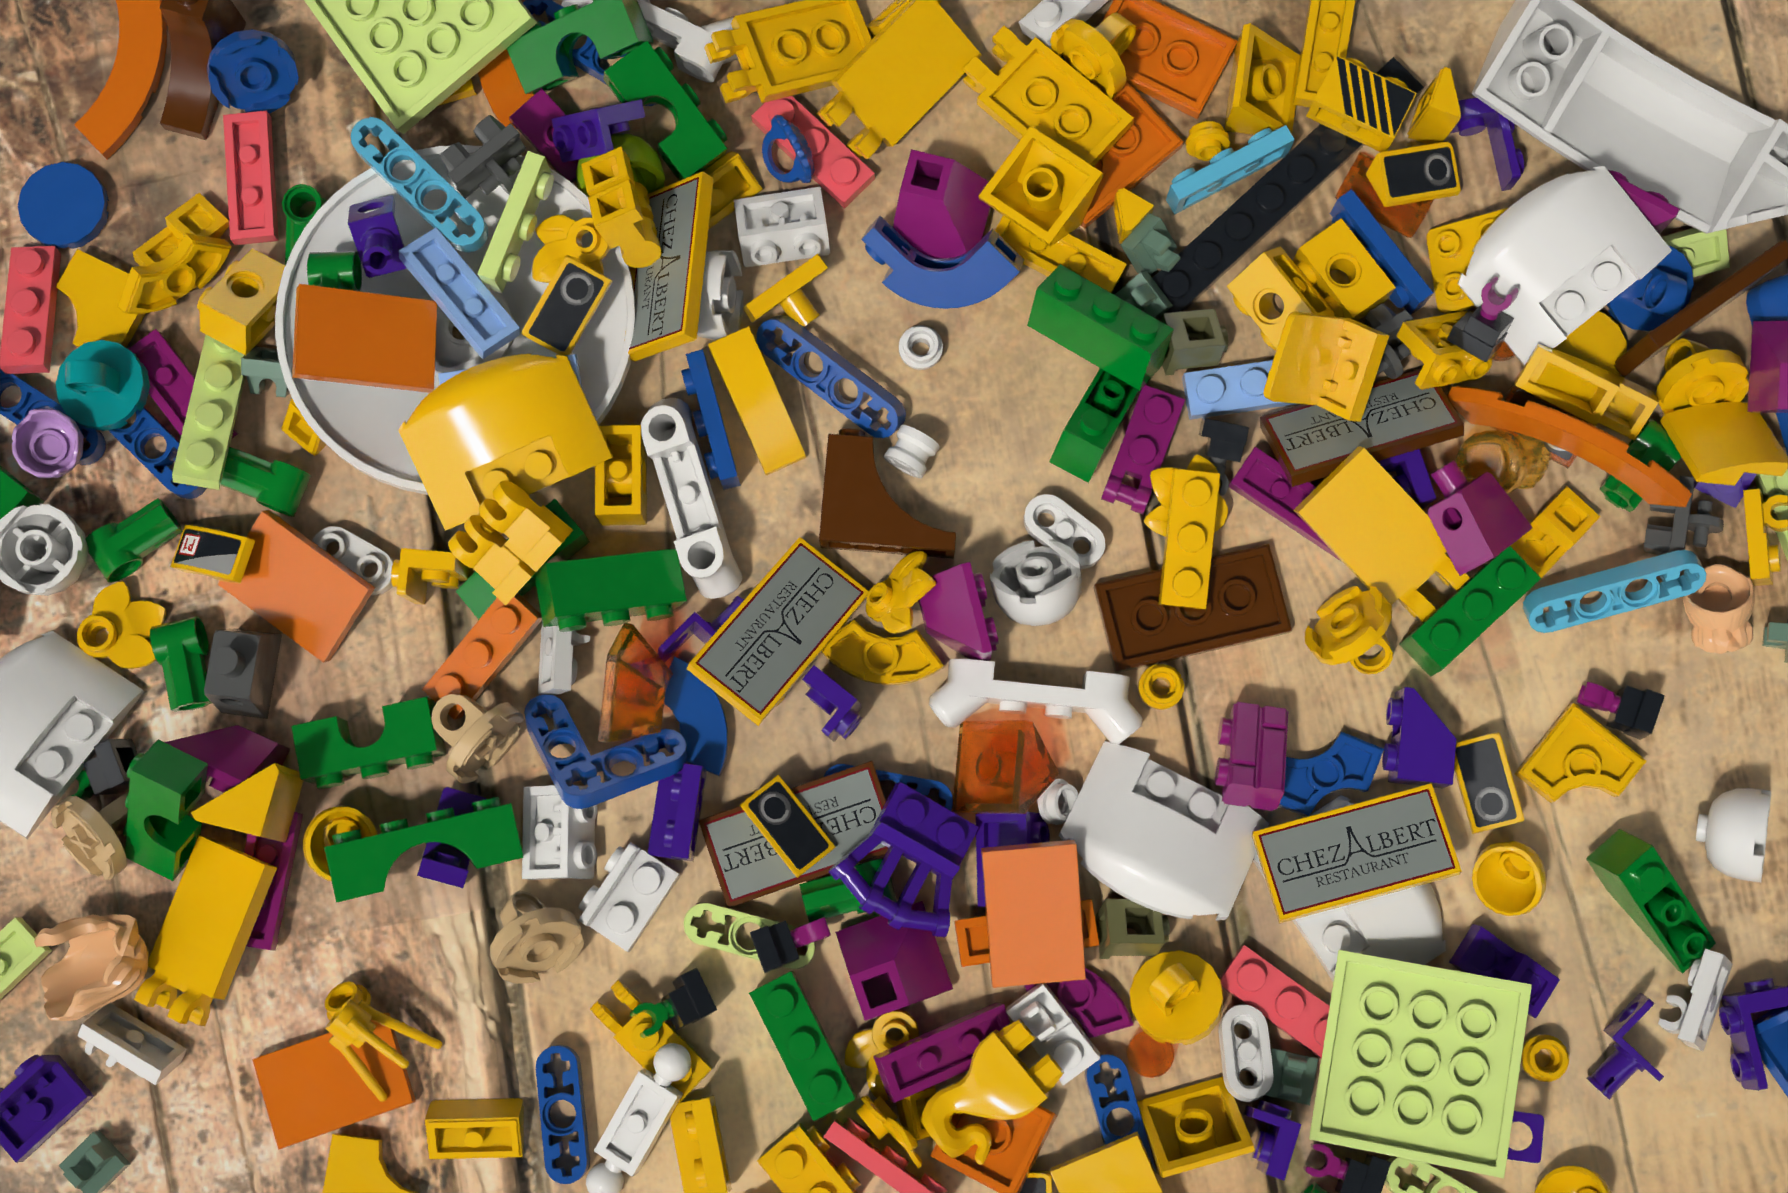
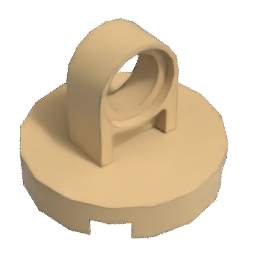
(534, 939)

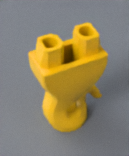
(993, 1088)

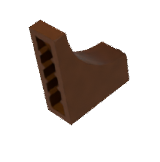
(194, 32)
(861, 513)

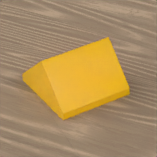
(1261, 84)
(1043, 187)
(257, 805)
(1194, 1127)

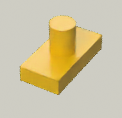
(789, 294)

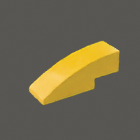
(1587, 391)
(757, 400)

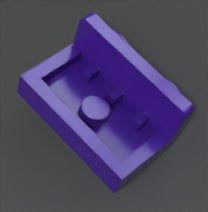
(38, 1104)

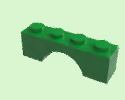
(362, 864)

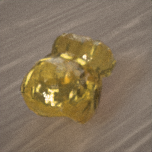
(1510, 459)

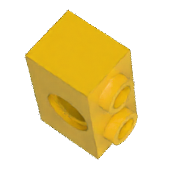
(1341, 250)
(1276, 274)
(242, 302)
(622, 479)

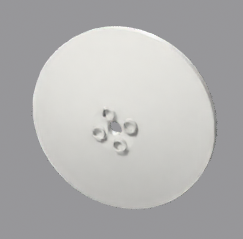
(365, 420)

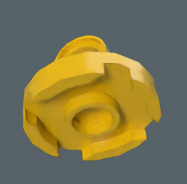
(1096, 50)
(1700, 378)
(1351, 626)
(1176, 997)

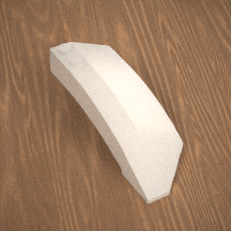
(1628, 110)

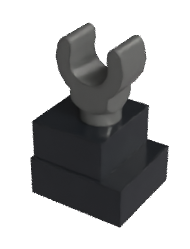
(1223, 444)

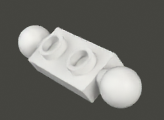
(639, 1120)

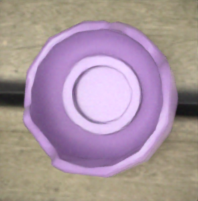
(47, 443)

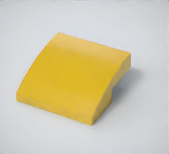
(1724, 442)

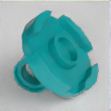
(102, 385)

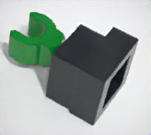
(108, 770)
(682, 1006)

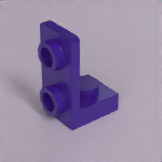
(1478, 116)
(1411, 476)
(443, 861)

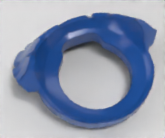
(803, 163)

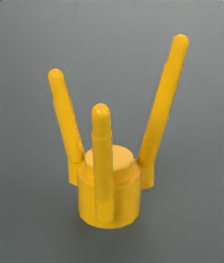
(353, 1026)

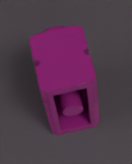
(1253, 756)

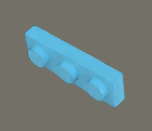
(1228, 168)

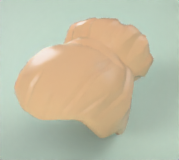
(1721, 610)

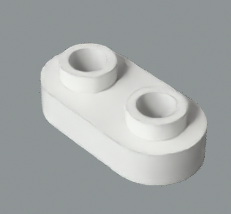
(1067, 527)
(357, 554)
(1246, 1054)

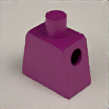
(1474, 517)

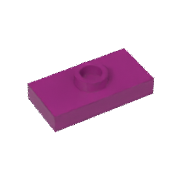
(535, 124)

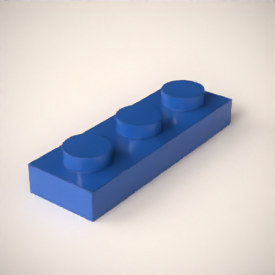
(1410, 289)
(710, 421)

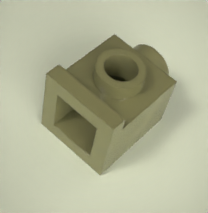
(1195, 340)
(1120, 914)

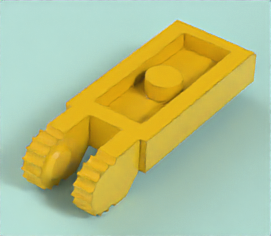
(644, 1049)

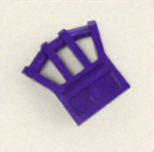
(927, 836)

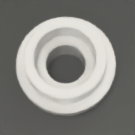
(916, 335)
(1057, 802)

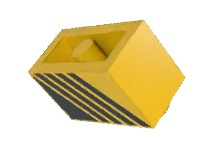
(1361, 103)

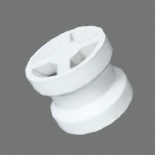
(911, 451)

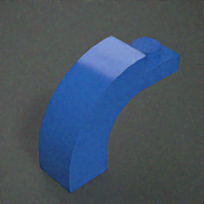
(939, 281)

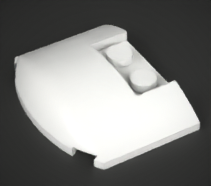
(1566, 252)
(51, 717)
(1161, 836)
(1390, 926)

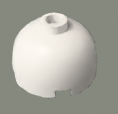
(720, 300)
(41, 550)
(1036, 582)
(1737, 832)

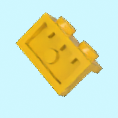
(1442, 359)
(423, 566)
(700, 1147)
(802, 1166)

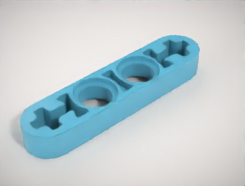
(416, 187)
(1613, 585)

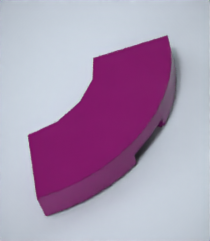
(1092, 1004)

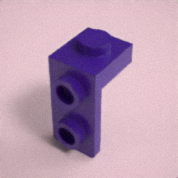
(1738, 1023)

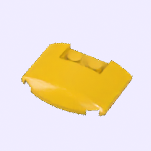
(500, 422)

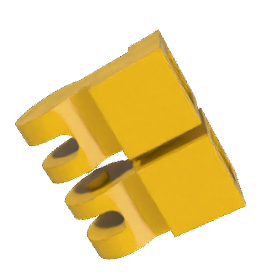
(621, 208)
(509, 563)

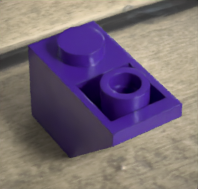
(1420, 743)

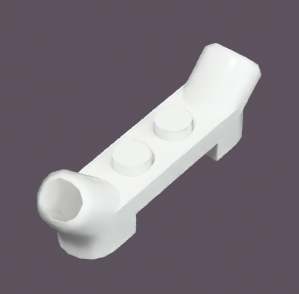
(687, 39)
(689, 498)
(1101, 698)

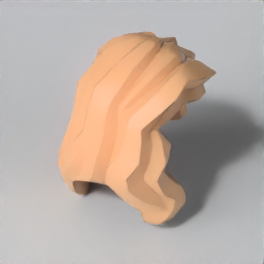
(100, 966)

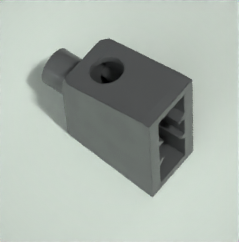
(242, 670)

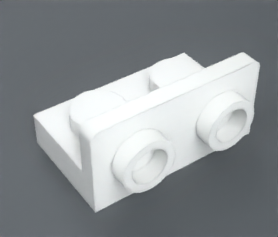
(782, 227)
(556, 836)
(627, 896)

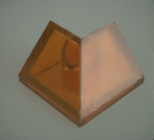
(632, 688)
(1000, 767)

